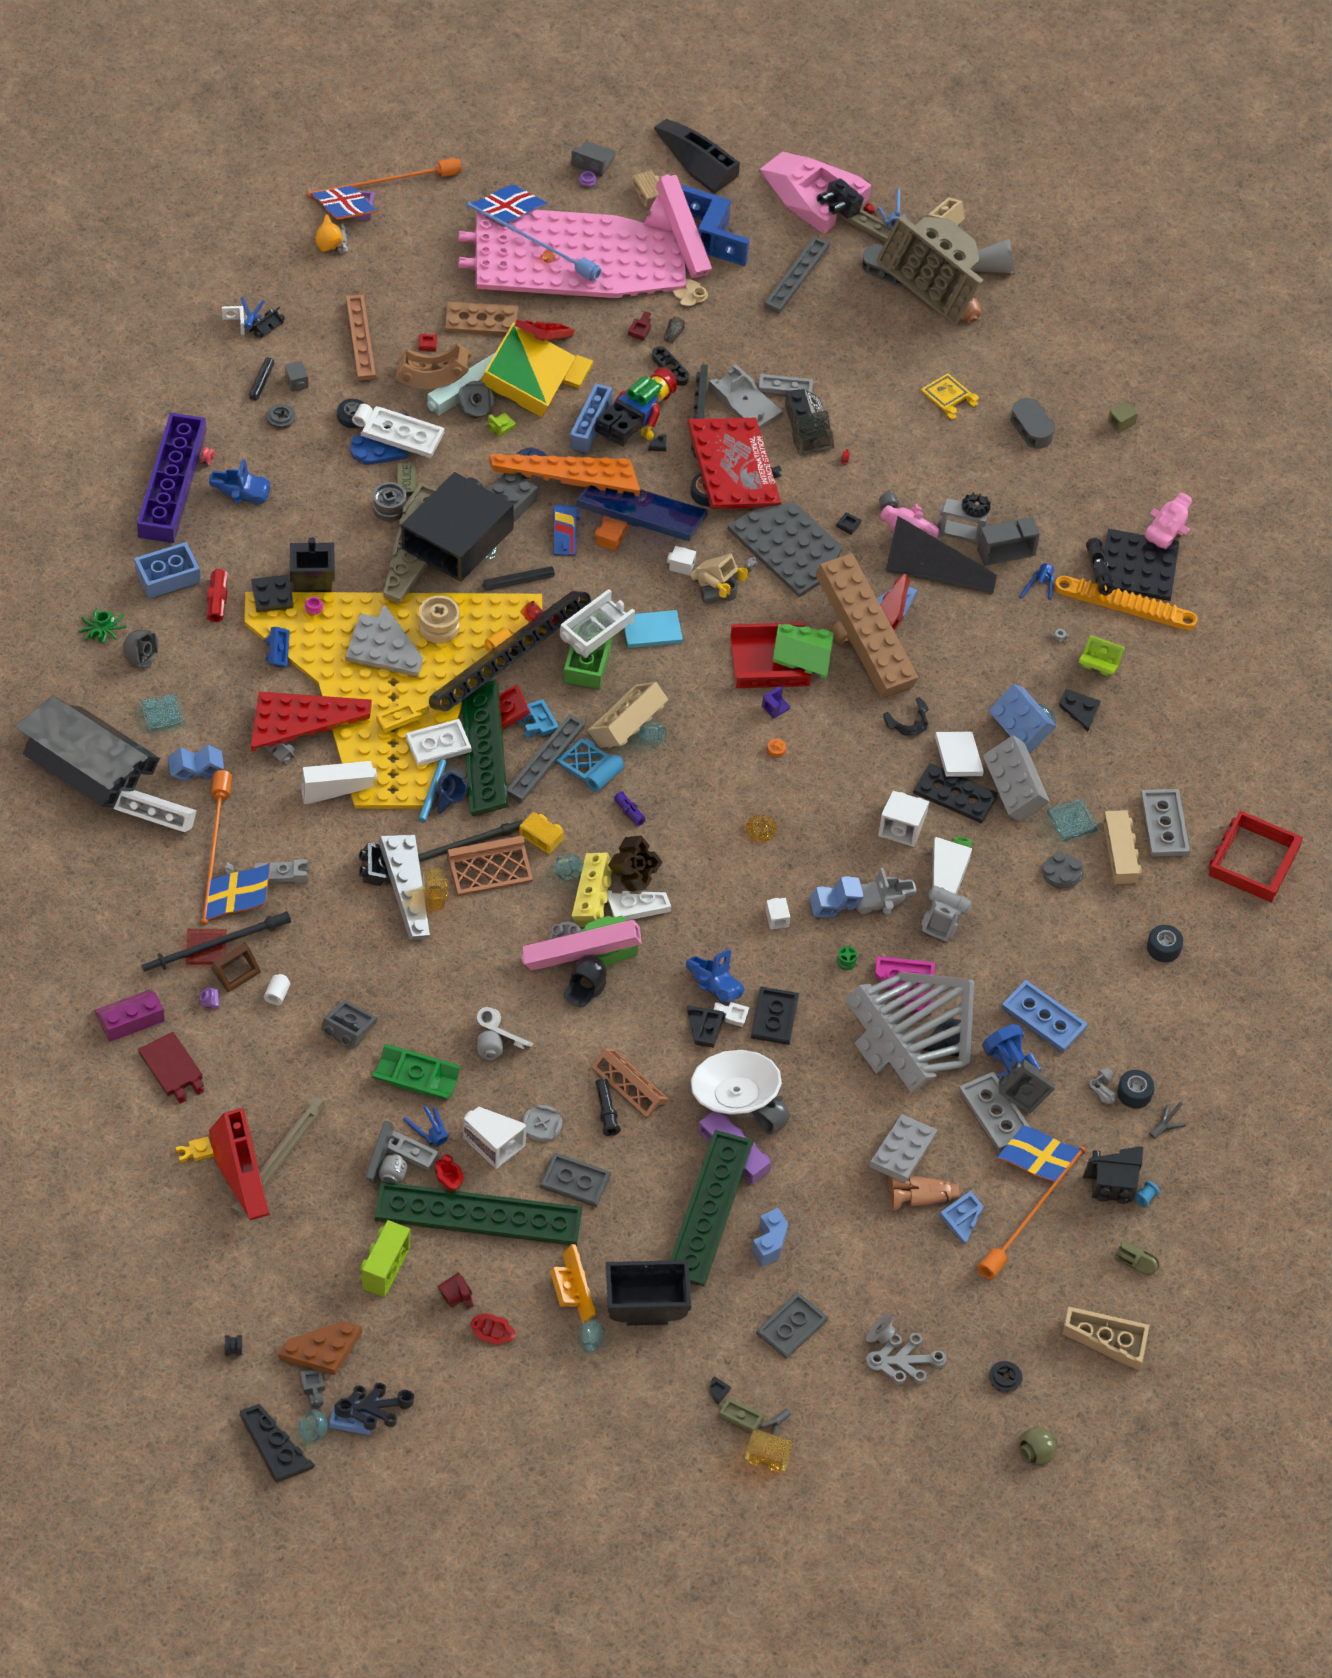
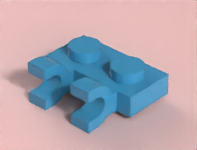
(542, 718)

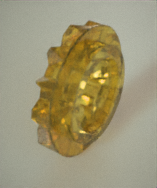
(767, 832)

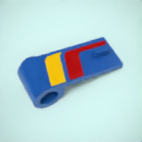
(565, 529)

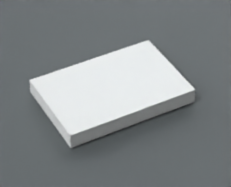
(438, 742)
(959, 754)

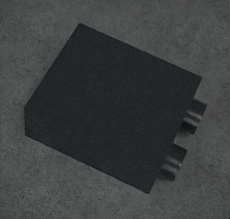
(457, 526)

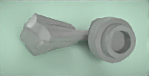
(1106, 1095)

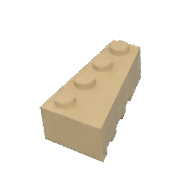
(1109, 1335)

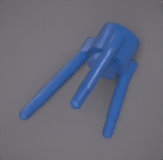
(1044, 574)
(437, 1133)

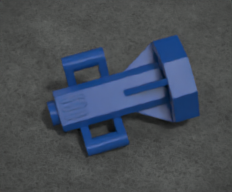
(1007, 1047)

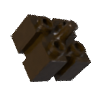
(635, 863)

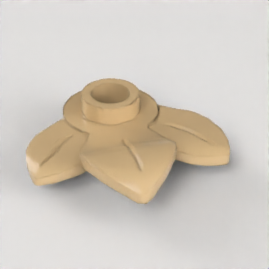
(690, 293)

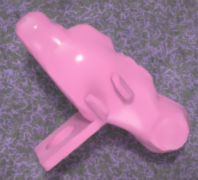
(913, 516)
(1169, 521)

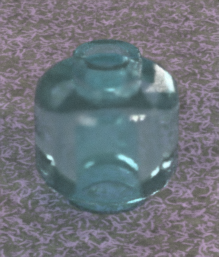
(652, 733)
(568, 866)
(591, 1335)

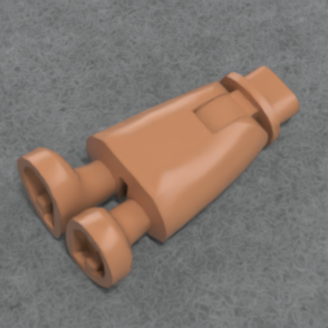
(921, 1191)

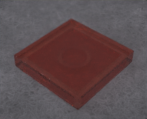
(199, 936)

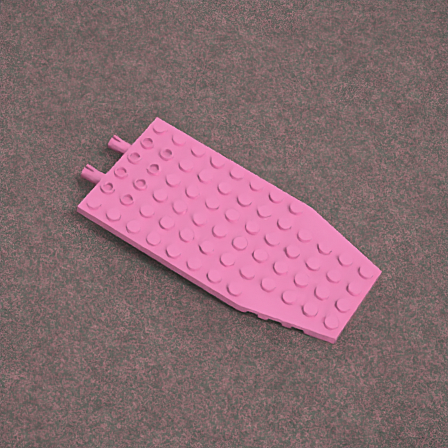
(626, 250)

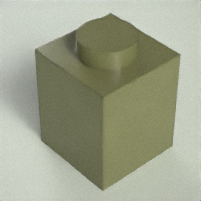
(1122, 417)

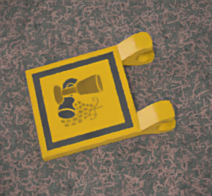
(948, 392)

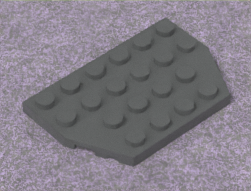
(787, 543)

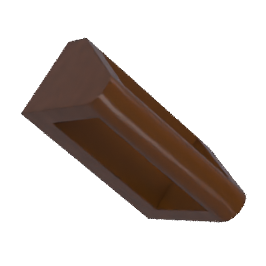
(229, 958)

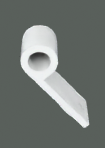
(491, 1019)

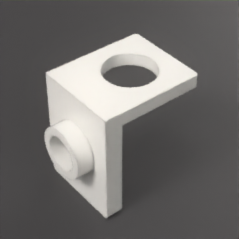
(239, 315)

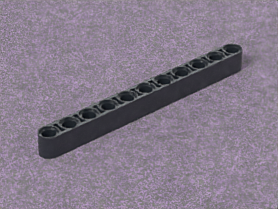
(503, 654)

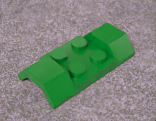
(417, 1072)

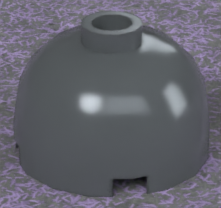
(140, 644)

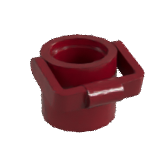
(456, 1290)

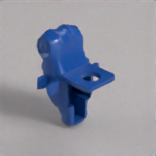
(241, 484)
(716, 976)

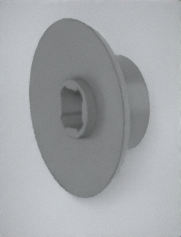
(881, 1330)

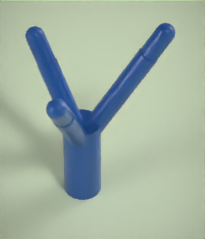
(251, 316)

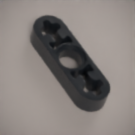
(670, 359)

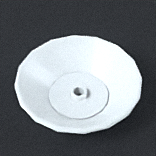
(736, 1082)

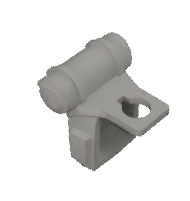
(944, 912)

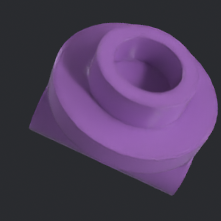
(210, 998)

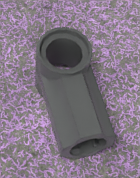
(710, 594)

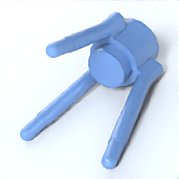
(891, 220)

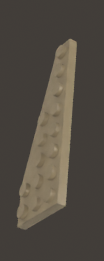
(404, 566)

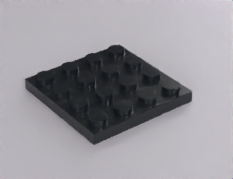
(1140, 565)

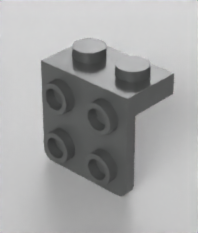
(592, 157)

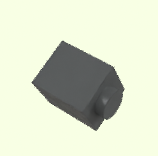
(296, 376)

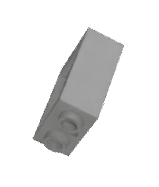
(958, 530)

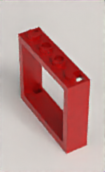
(1268, 831)

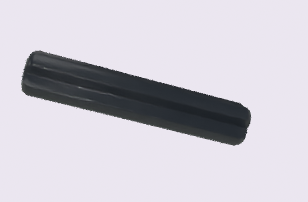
(261, 378)

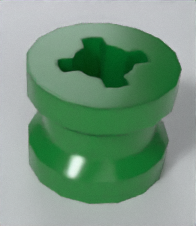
(850, 954)

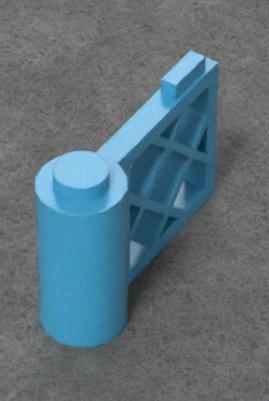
(600, 771)

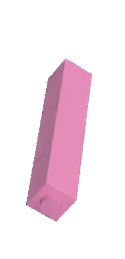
(683, 226)
(581, 944)

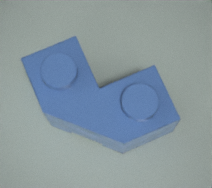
(204, 763)
(829, 901)
(769, 1246)

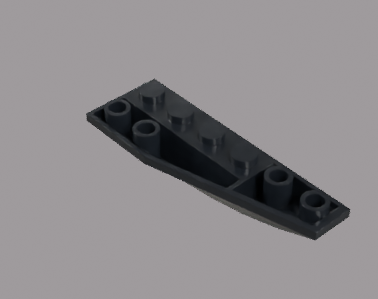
(699, 155)

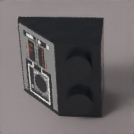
(801, 402)

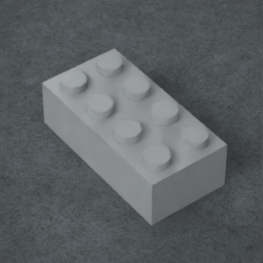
(1016, 778)

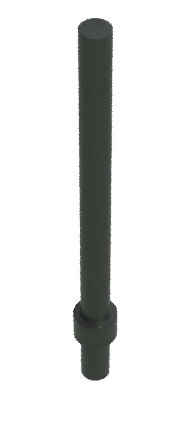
(504, 829)

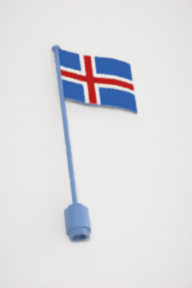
(513, 203)

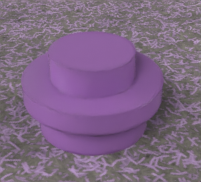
(587, 179)

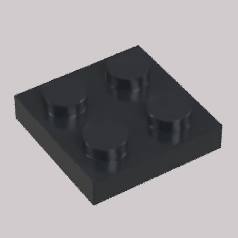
(272, 593)

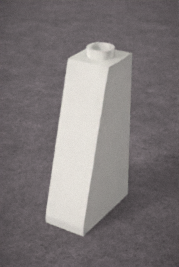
(336, 780)
(949, 864)

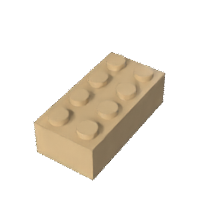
(628, 715)

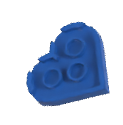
(373, 451)

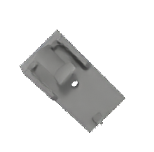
(738, 386)

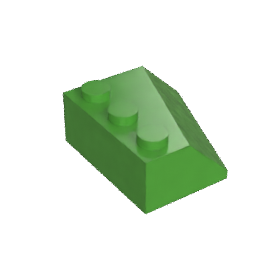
(803, 648)

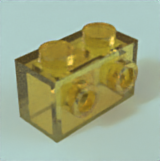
(435, 888)
(769, 1450)

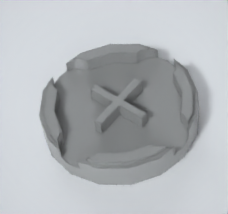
(542, 1123)

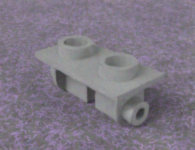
(283, 752)

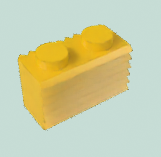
(541, 832)

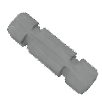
(343, 248)

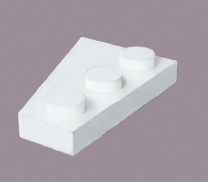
(637, 905)

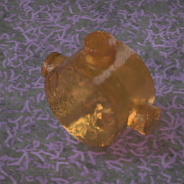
(548, 256)

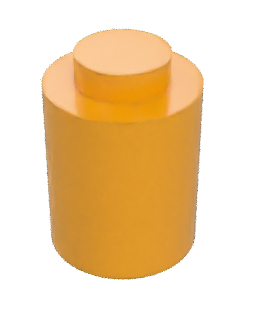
(496, 639)

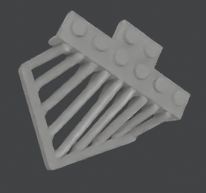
(887, 1039)

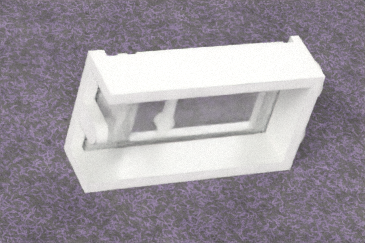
(595, 624)

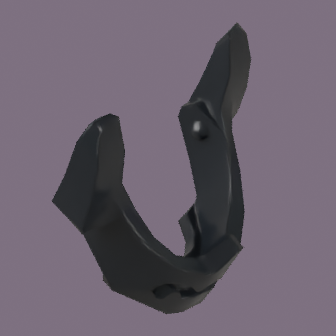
(915, 729)

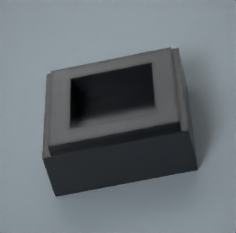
(848, 523)

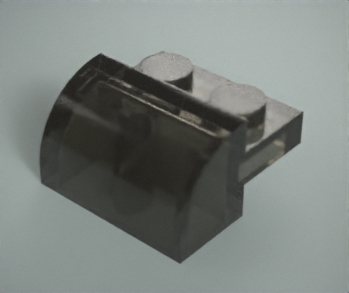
(812, 432)

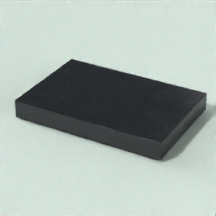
(774, 1015)

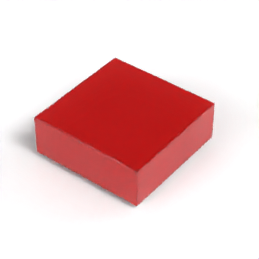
(427, 342)

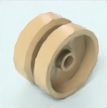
(439, 619)

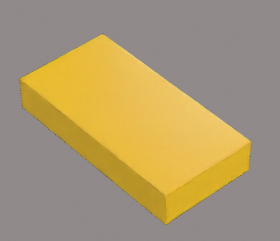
(578, 372)

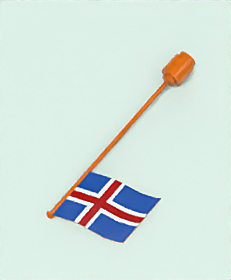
(348, 202)

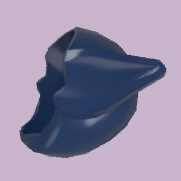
(450, 790)

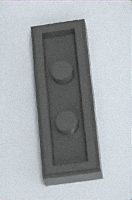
(379, 1151)

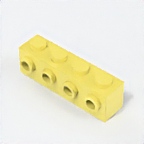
(592, 889)

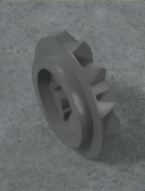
(278, 410)

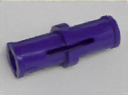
(629, 808)

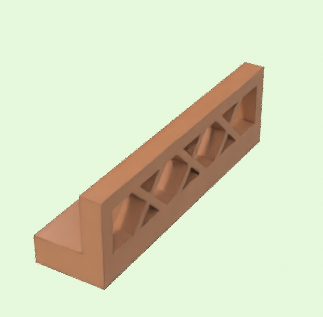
(634, 1076)

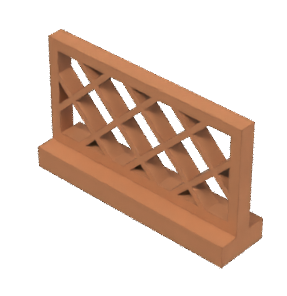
(484, 851)

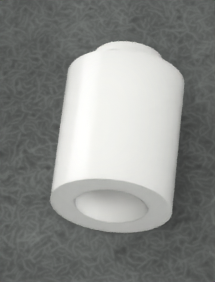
(277, 989)

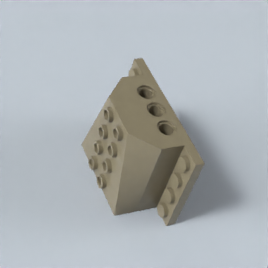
(934, 263)

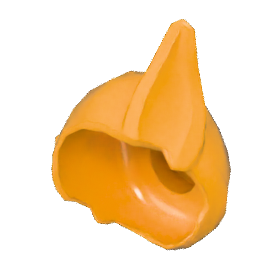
(328, 235)

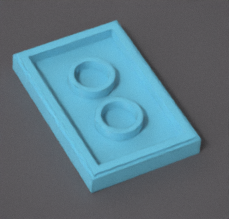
(654, 629)

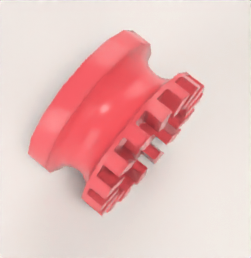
(207, 456)

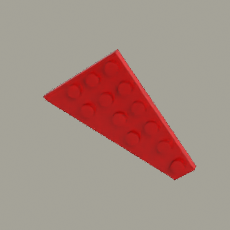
(287, 716)

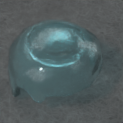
(313, 1426)

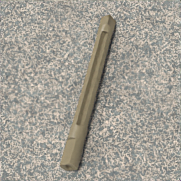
(286, 1145)

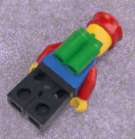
(637, 407)

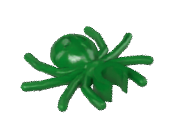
(102, 624)

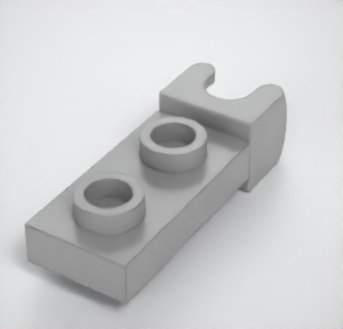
(288, 871)

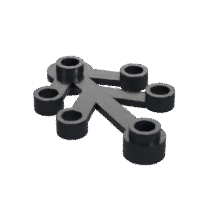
(349, 1408)

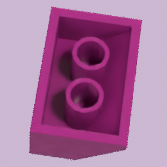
(130, 1015)

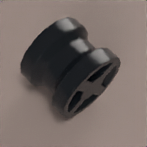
(233, 1345)

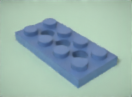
(1044, 1028)

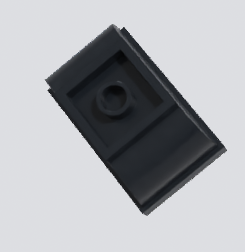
(648, 1291)

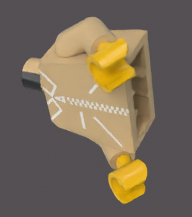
(717, 571)

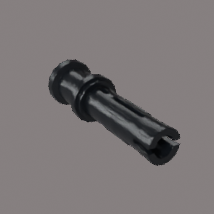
(608, 1114)

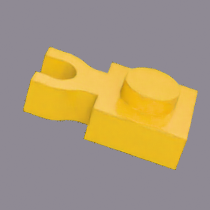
(197, 1149)

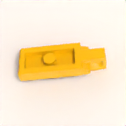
(402, 715)

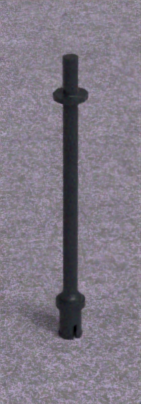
(269, 923)

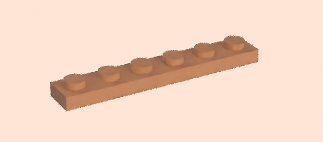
(360, 337)

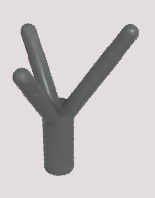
(1163, 1125)
(777, 1420)

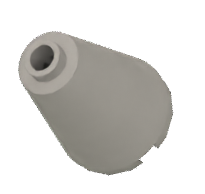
(996, 258)

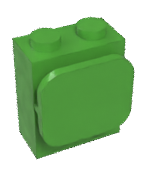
(614, 956)

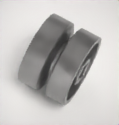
(389, 501)

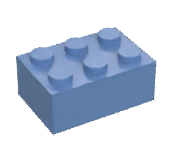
(167, 570)
(1022, 717)

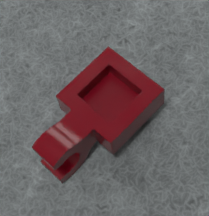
(640, 328)

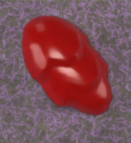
(449, 1173)
(492, 1329)

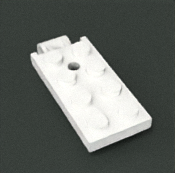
(403, 433)

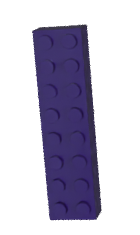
(171, 477)

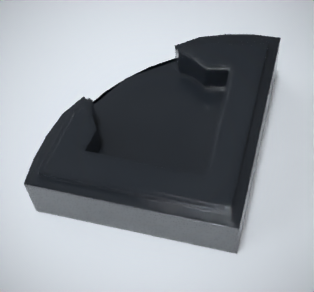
(658, 443)
(719, 1390)

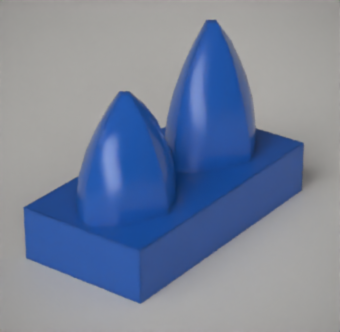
(279, 644)

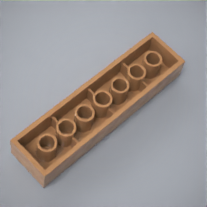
(866, 625)

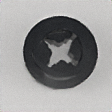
(981, 509)
(1002, 1368)

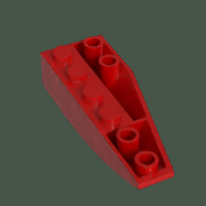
(238, 1161)

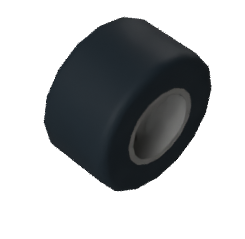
(1165, 943)
(1135, 1089)

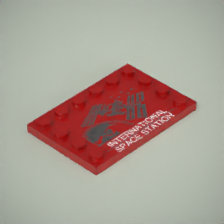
(733, 463)

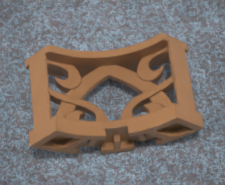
(433, 371)

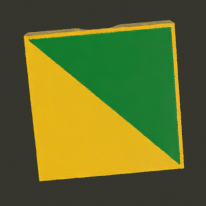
(527, 370)

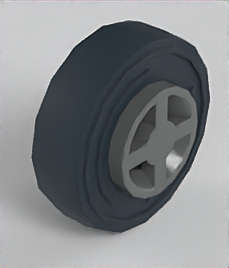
(346, 411)

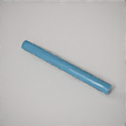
(432, 791)

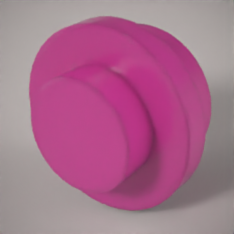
(313, 605)

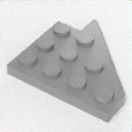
(383, 645)

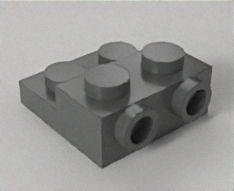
(348, 1023)
(1025, 1086)

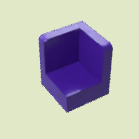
(774, 703)

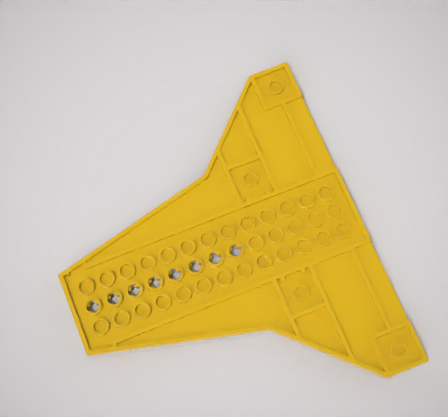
(319, 651)

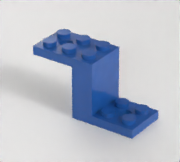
(715, 217)

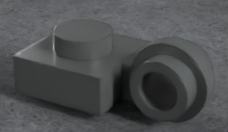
(313, 1382)

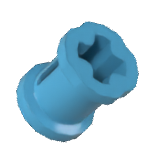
(1146, 1193)

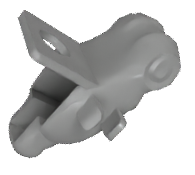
(885, 893)

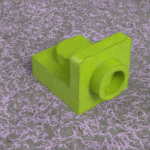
(500, 424)

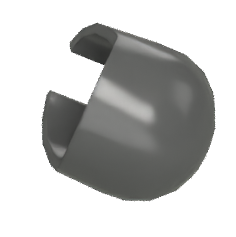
(773, 1115)

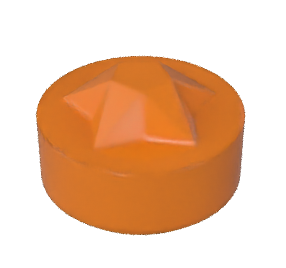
(776, 748)

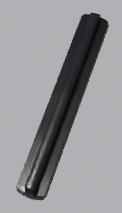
(518, 578)

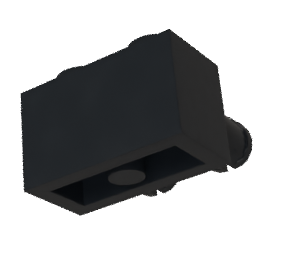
(841, 198)

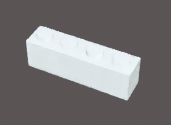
(156, 810)

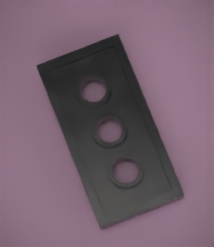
(959, 804)

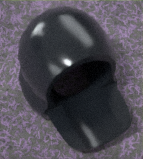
(592, 969)

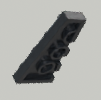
(274, 1446)

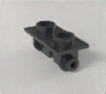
(271, 318)

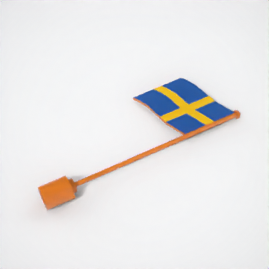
(235, 890)
(1042, 1158)

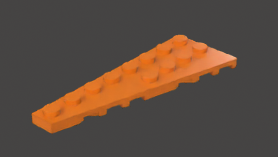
(576, 471)

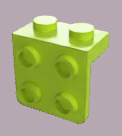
(1101, 655)

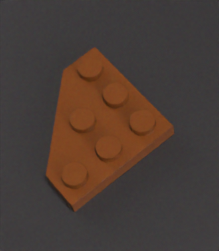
(322, 1348)

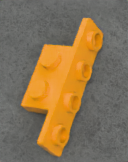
(572, 1285)

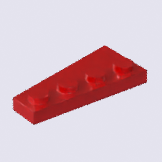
(545, 330)

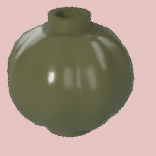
(1038, 1444)

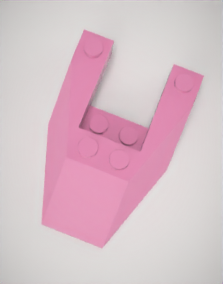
(800, 180)

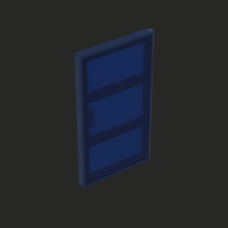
(645, 510)

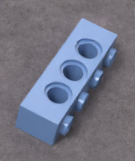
(584, 428)

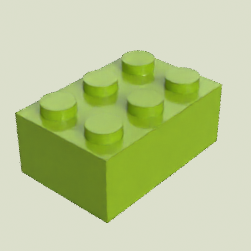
(385, 1258)

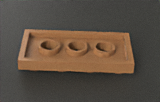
(476, 310)

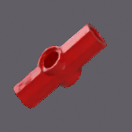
(217, 595)

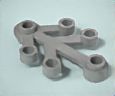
(903, 1360)

